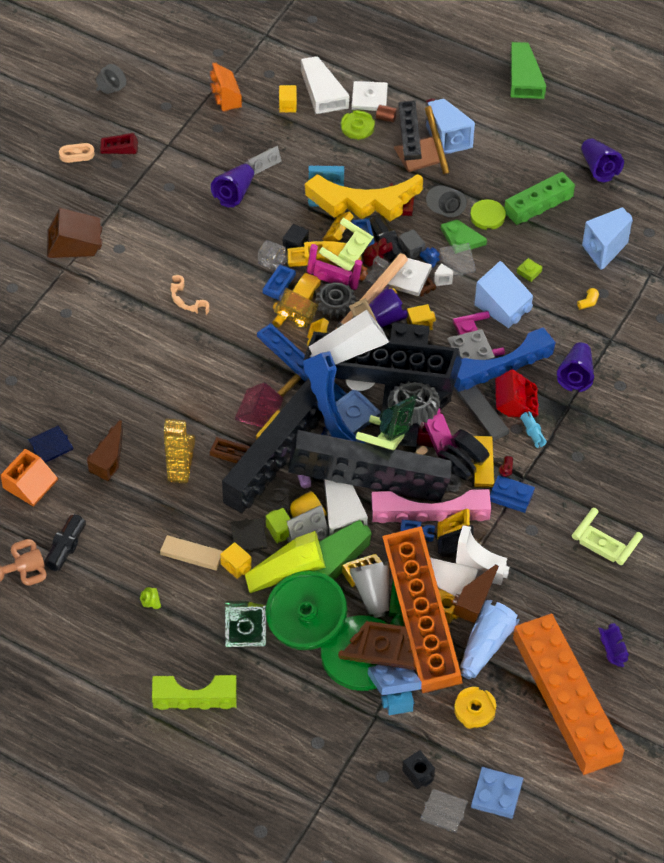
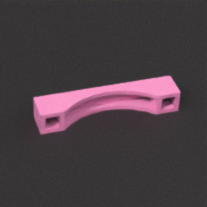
(393, 508)

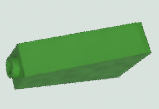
(525, 74)
(344, 547)

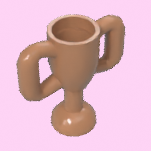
(26, 563)

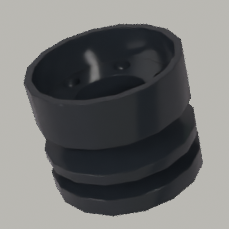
(464, 453)

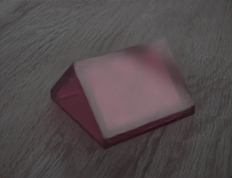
(259, 405)

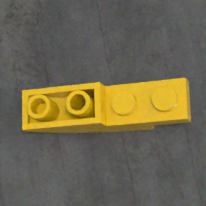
(300, 255)

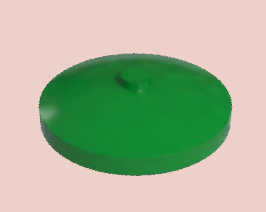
(306, 610)
(347, 672)

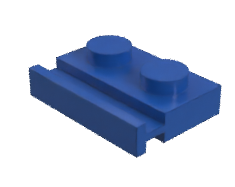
(511, 494)

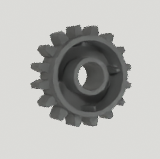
(335, 299)

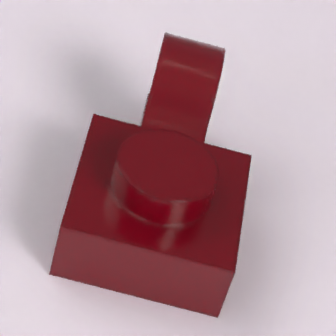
(375, 250)

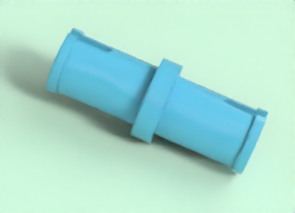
(533, 429)

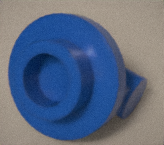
(430, 256)

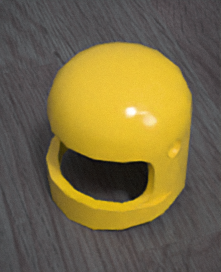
(305, 503)

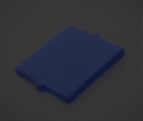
(51, 444)

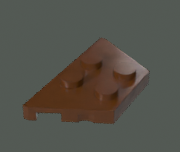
(381, 646)

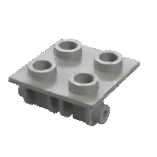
(472, 345)
(308, 522)

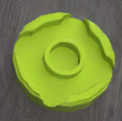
(357, 125)
(487, 214)

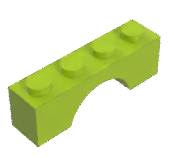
(218, 694)

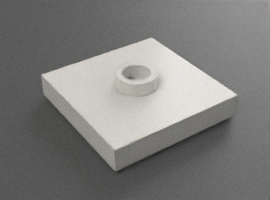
(369, 95)
(411, 277)

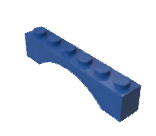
(535, 347)
(322, 374)

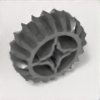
(422, 409)

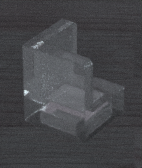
(379, 267)

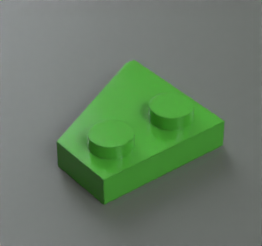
(459, 233)

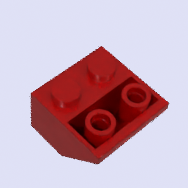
(516, 395)

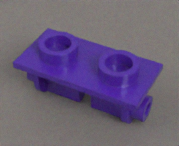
(616, 652)

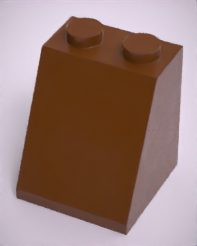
(73, 235)

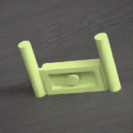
(353, 248)
(380, 440)
(602, 543)

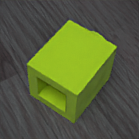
(277, 525)

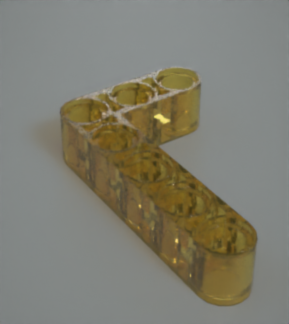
(178, 450)

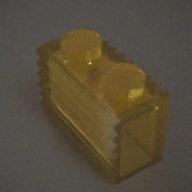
(296, 308)

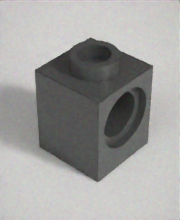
(411, 244)

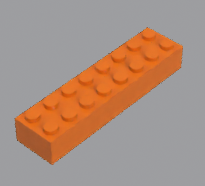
(422, 610)
(568, 694)

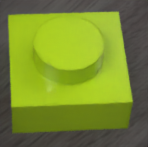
(529, 270)

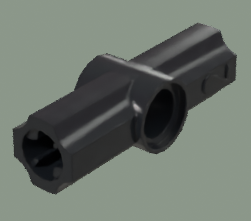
(382, 230)
(65, 542)

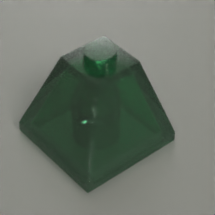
(397, 418)
(245, 624)

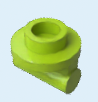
(150, 598)

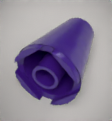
(602, 160)
(232, 185)
(387, 308)
(576, 369)

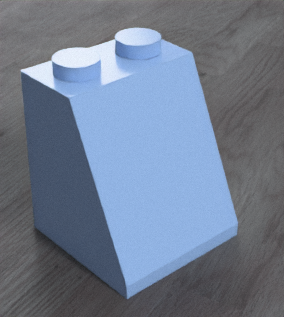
(454, 127)
(607, 236)
(503, 295)

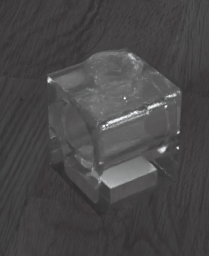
(272, 255)

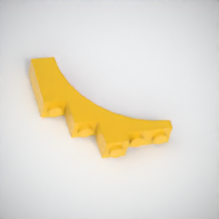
(362, 202)

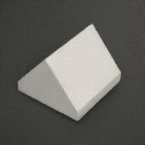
(443, 276)

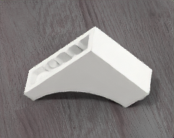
(474, 555)

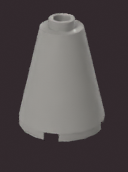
(373, 586)

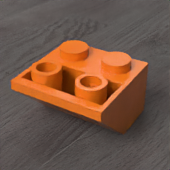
(225, 88)
(28, 477)

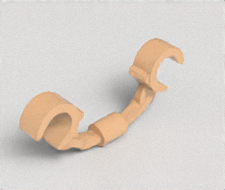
(177, 287)

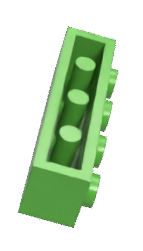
(539, 198)

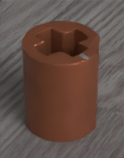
(386, 113)

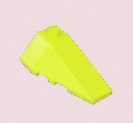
(296, 556)

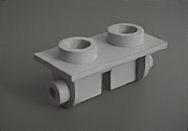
(264, 160)

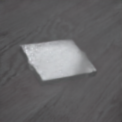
(458, 259)
(444, 810)

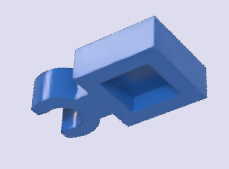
(408, 524)

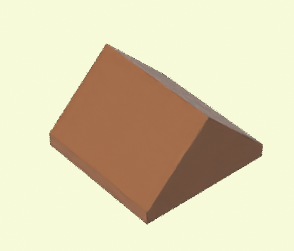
(428, 153)

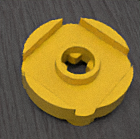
(480, 698)

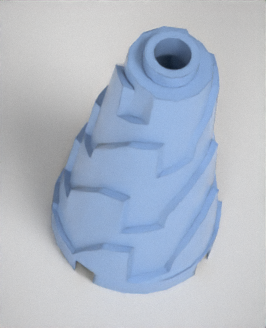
(487, 636)

